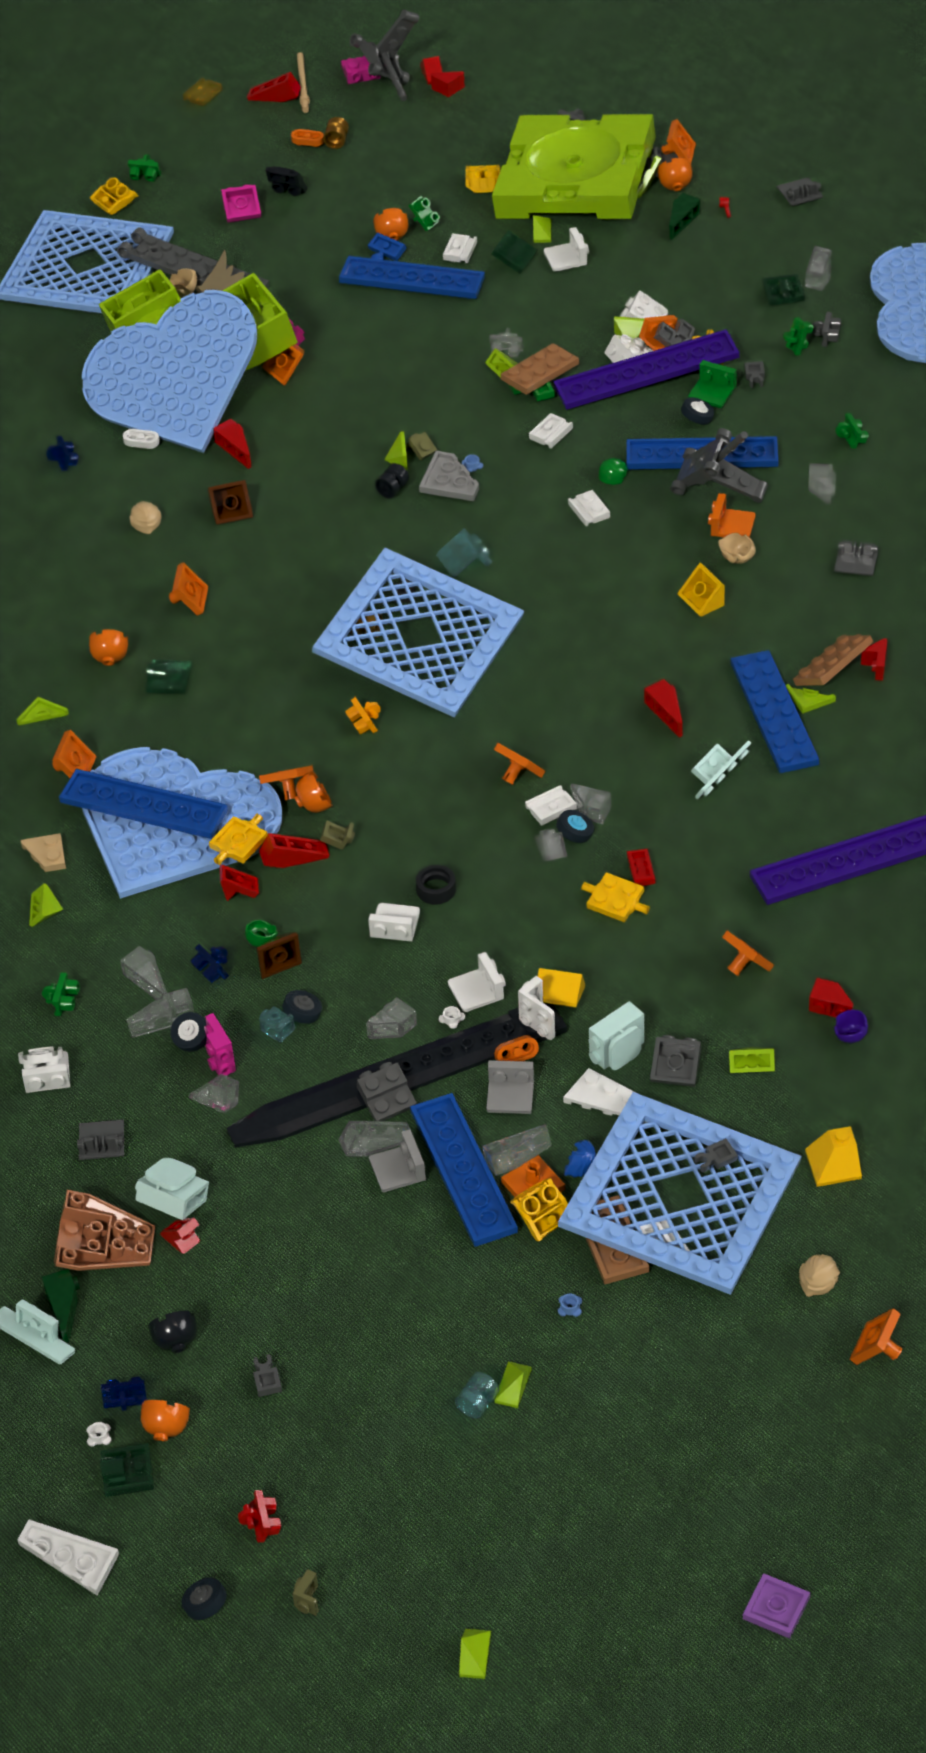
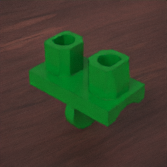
(144, 167)
(423, 213)
(796, 337)
(851, 431)
(58, 994)

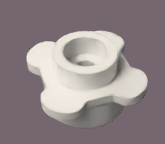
(451, 1016)
(96, 1429)

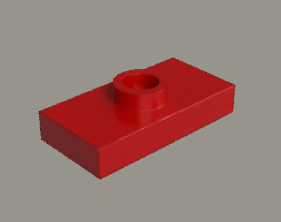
(641, 867)

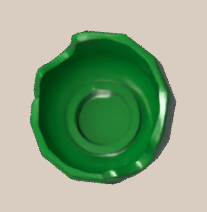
(612, 471)
(259, 932)

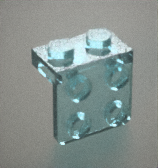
(462, 552)

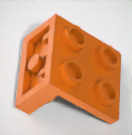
(650, 327)

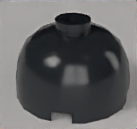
(174, 1331)

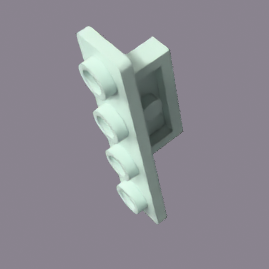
(714, 764)
(35, 1330)

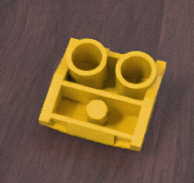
(482, 178)
(113, 196)
(540, 1208)

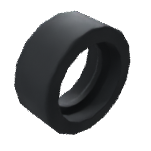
(437, 896)

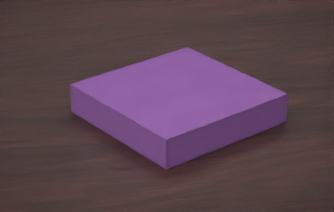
(776, 1605)

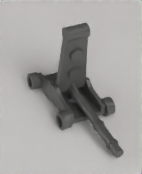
(384, 56)
(710, 465)

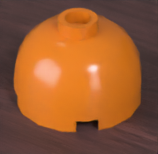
(675, 174)
(391, 223)
(108, 647)
(312, 794)
(163, 1419)

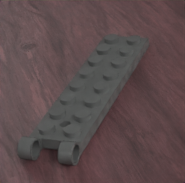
(169, 257)

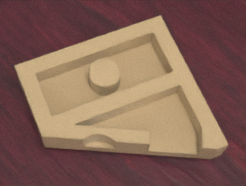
(46, 851)

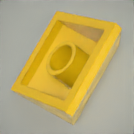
(703, 591)
(561, 987)

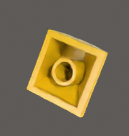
(834, 1157)

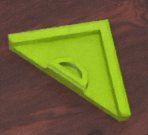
(649, 176)
(809, 699)
(41, 710)

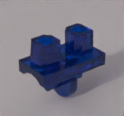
(62, 453)
(217, 956)
(123, 1393)

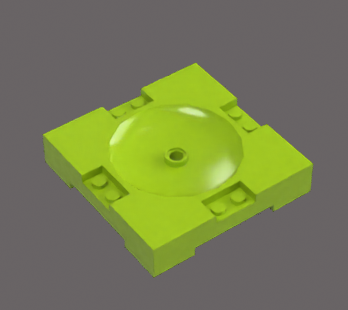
(574, 166)

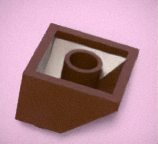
(230, 502)
(279, 954)

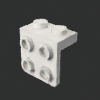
(568, 255)
(643, 307)
(625, 347)
(394, 922)
(478, 986)
(533, 1010)
(47, 1077)

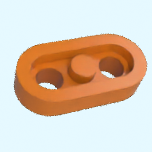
(307, 137)
(516, 1050)

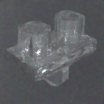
(508, 342)

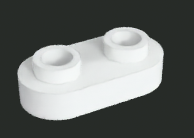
(141, 438)

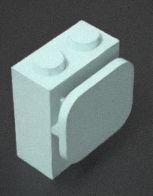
(617, 1037)
(172, 1188)

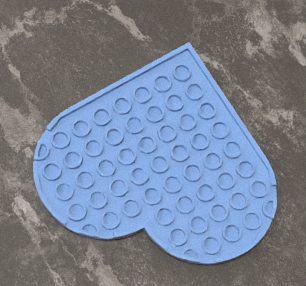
(900, 283)
(175, 372)
(151, 856)

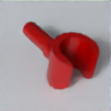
(724, 203)

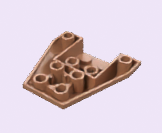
(100, 1235)

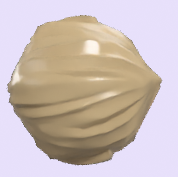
(184, 281)
(145, 517)
(737, 548)
(818, 1275)

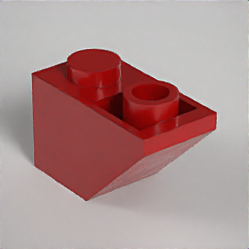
(828, 998)

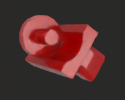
(256, 1516)

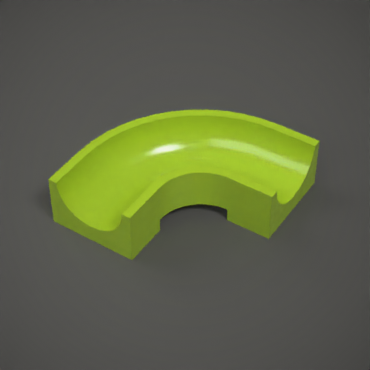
(154, 294)

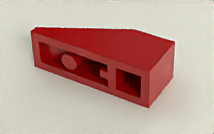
(276, 90)
(231, 438)
(663, 701)
(289, 851)

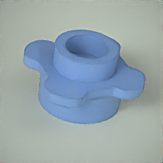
(472, 463)
(570, 1300)

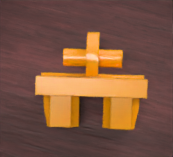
(370, 710)

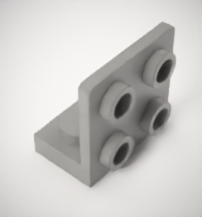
(510, 1087)
(399, 1165)

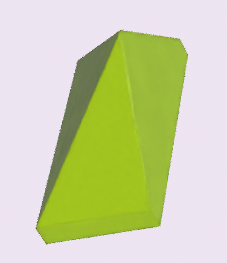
(541, 229)
(628, 326)
(499, 362)
(398, 452)
(43, 905)
(751, 1060)
(513, 1384)
(474, 1653)

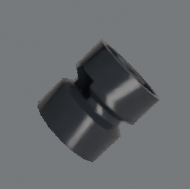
(391, 481)

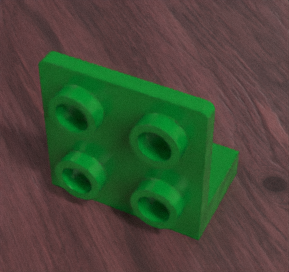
(715, 383)

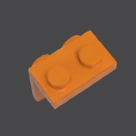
(729, 521)

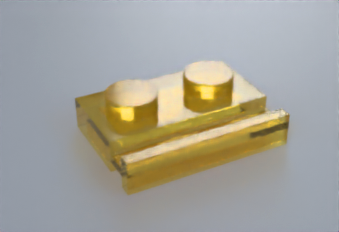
(202, 91)

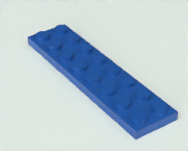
(412, 277)
(668, 452)
(774, 711)
(143, 803)
(463, 1170)

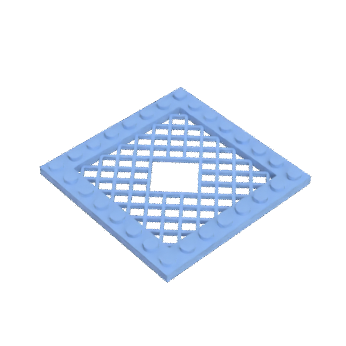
(13, 286)
(445, 699)
(717, 1273)

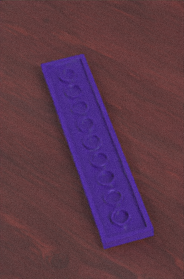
(645, 369)
(841, 861)

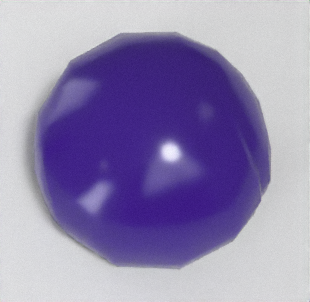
(851, 1026)

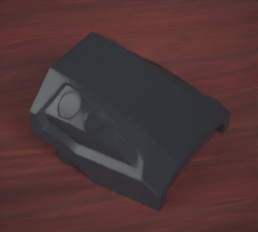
(286, 179)

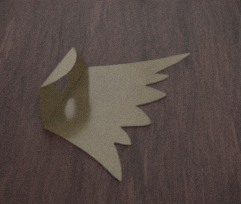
(220, 277)

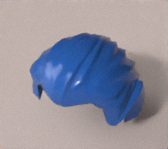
(580, 1159)

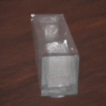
(143, 971)
(160, 1013)
(371, 1137)
(516, 1149)

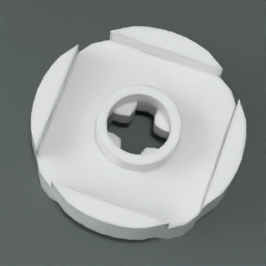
(40, 1055)

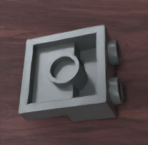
(675, 1061)
(385, 1092)

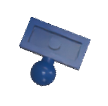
(386, 247)

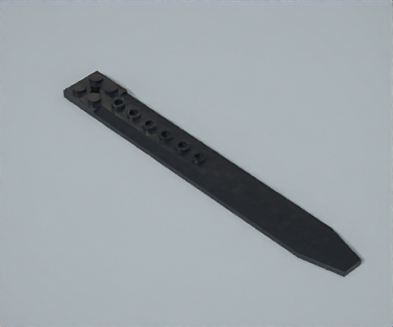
(420, 1066)

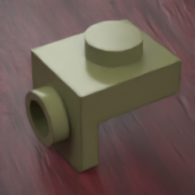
(421, 445)
(337, 835)
(303, 1593)

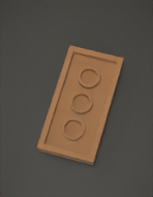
(539, 368)
(832, 660)
(613, 1263)

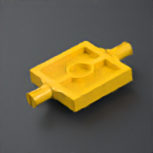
(238, 839)
(615, 897)

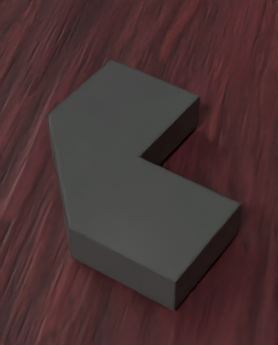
(669, 336)

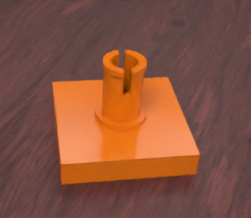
(679, 142)
(189, 589)
(72, 755)
(517, 763)
(287, 778)
(745, 954)
(529, 1175)
(876, 1338)

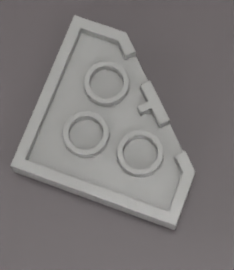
(448, 478)

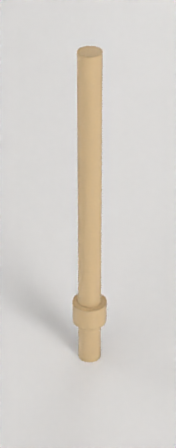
(304, 98)

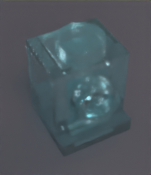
(276, 1023)

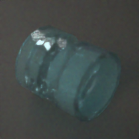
(476, 1395)

